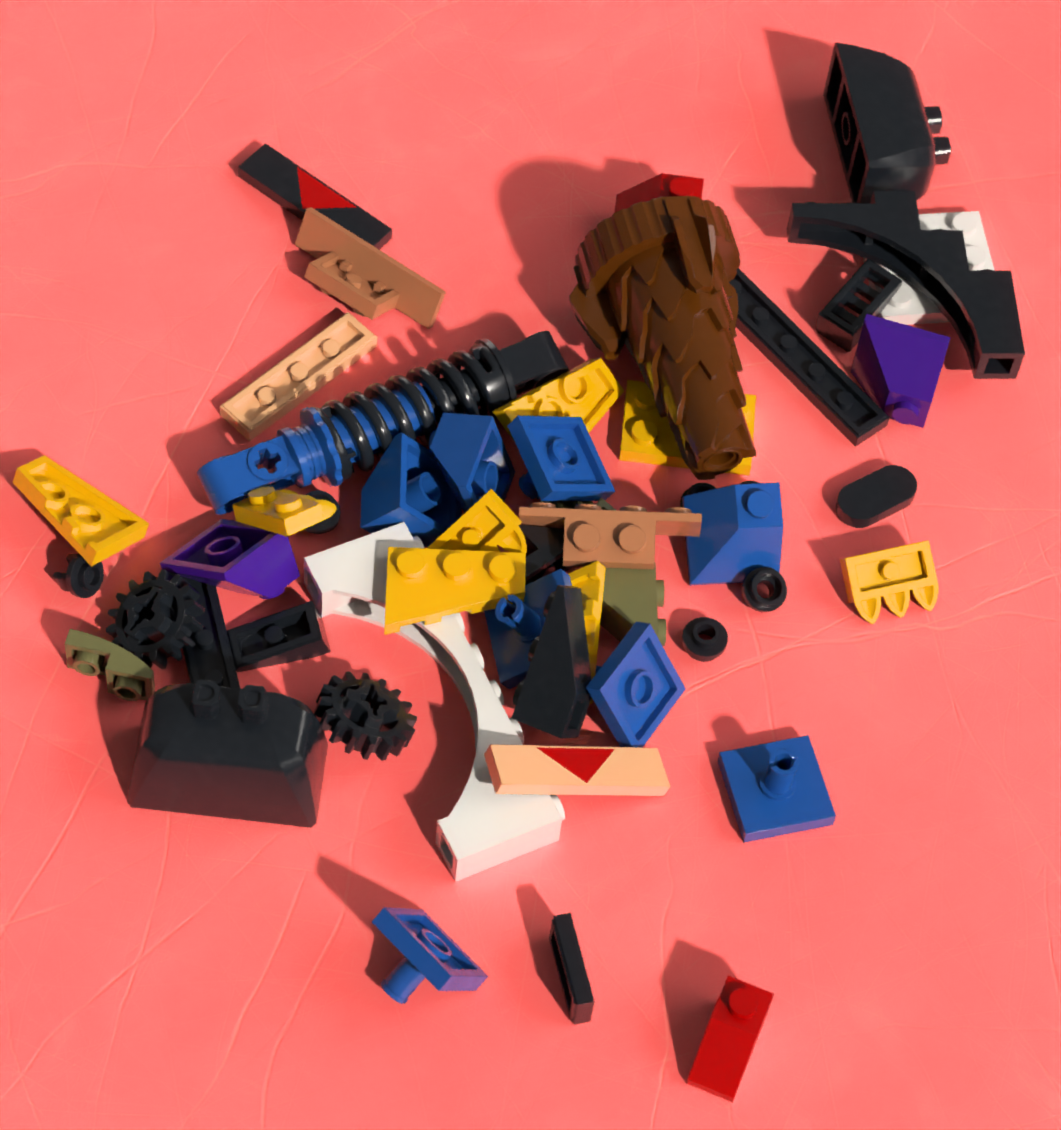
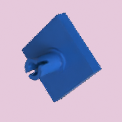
(559, 459)
(518, 624)
(636, 686)
(776, 788)
(427, 955)

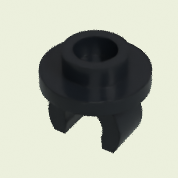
(80, 577)

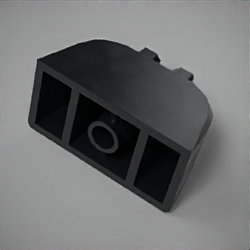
(881, 124)
(229, 755)

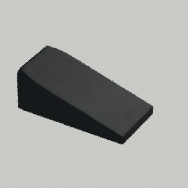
(279, 638)

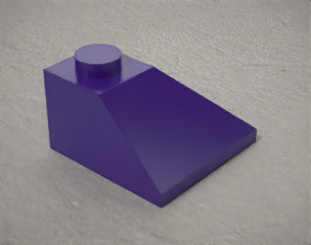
(899, 367)
(237, 559)

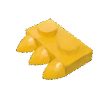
(281, 510)
(483, 528)
(891, 575)

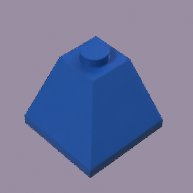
(471, 457)
(408, 490)
(736, 534)

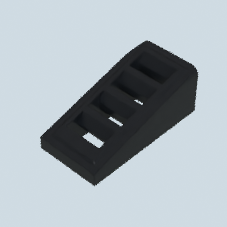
(842, 326)

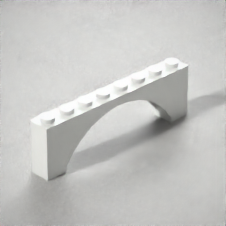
(482, 825)

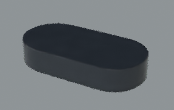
(876, 496)

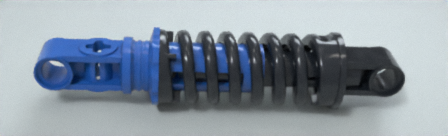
(368, 421)

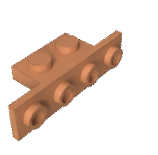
(363, 274)
(611, 536)

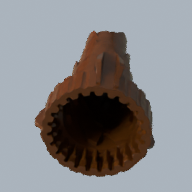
(663, 290)

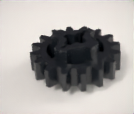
(156, 618)
(365, 716)

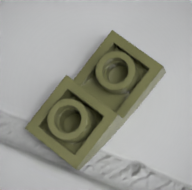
(124, 672)

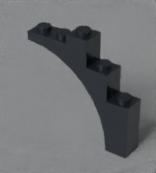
(935, 261)

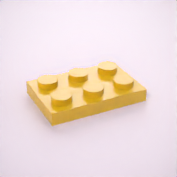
(649, 437)

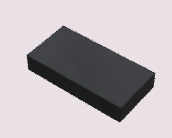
(571, 969)

